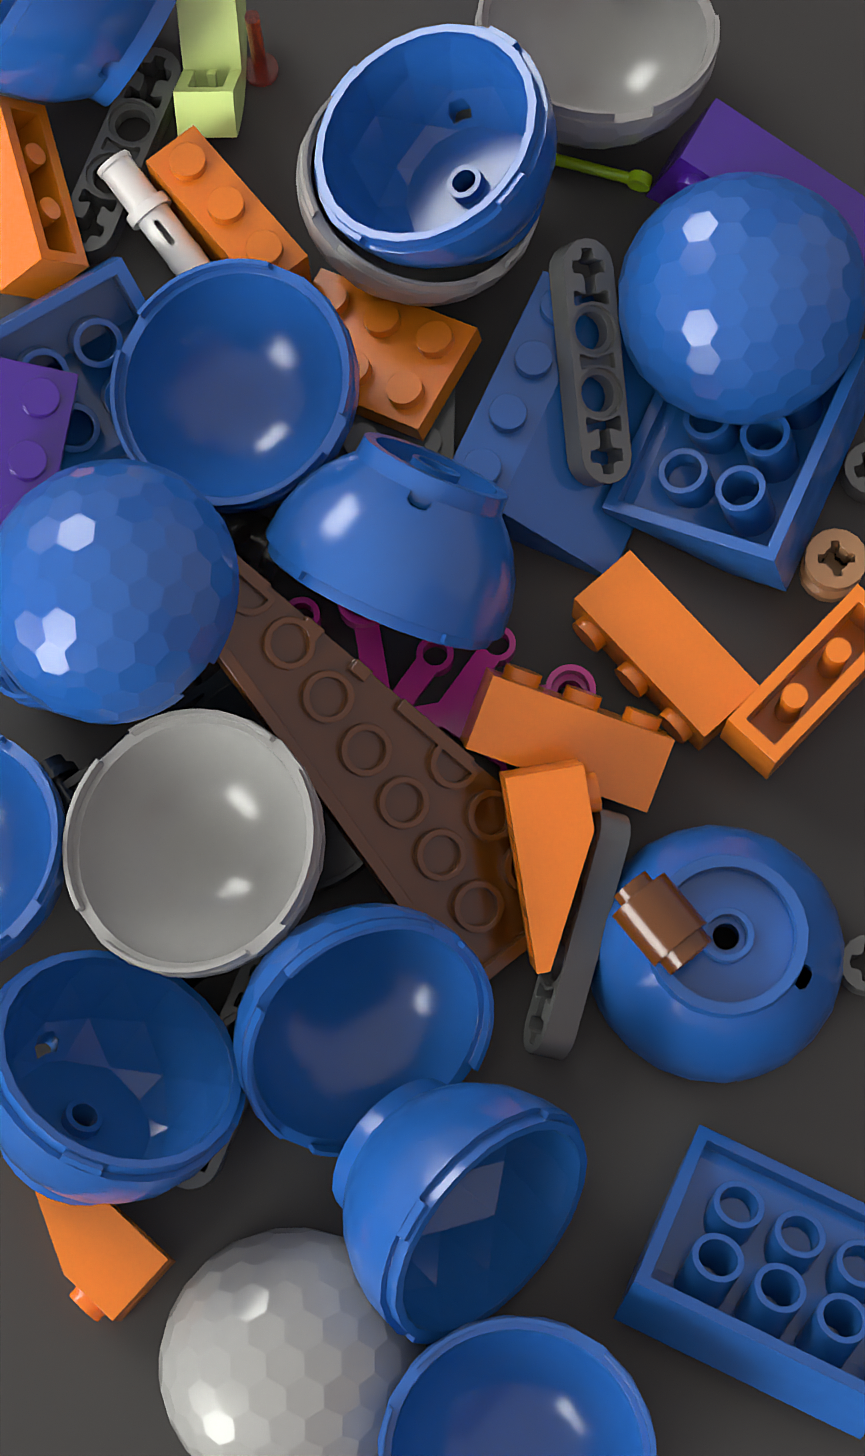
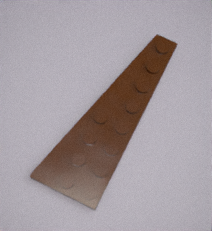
(383, 772)

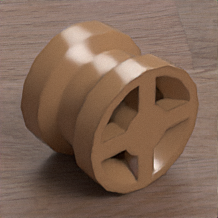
(829, 579)

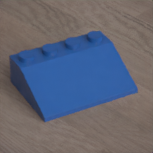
(79, 333)
(522, 444)
(740, 491)
(758, 1279)

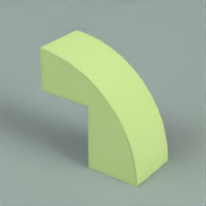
(214, 67)

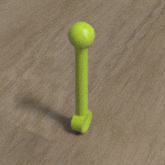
(636, 179)

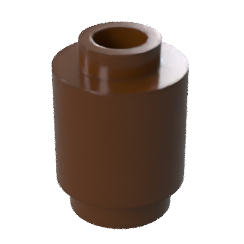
(661, 921)

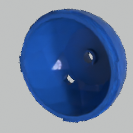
(75, 46)
(400, 165)
(402, 542)
(738, 1007)
(129, 1061)
(455, 1200)

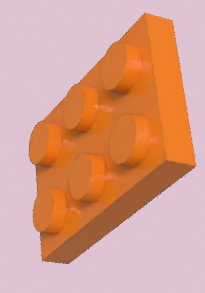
(403, 354)

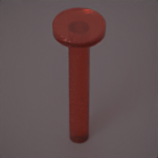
(261, 66)

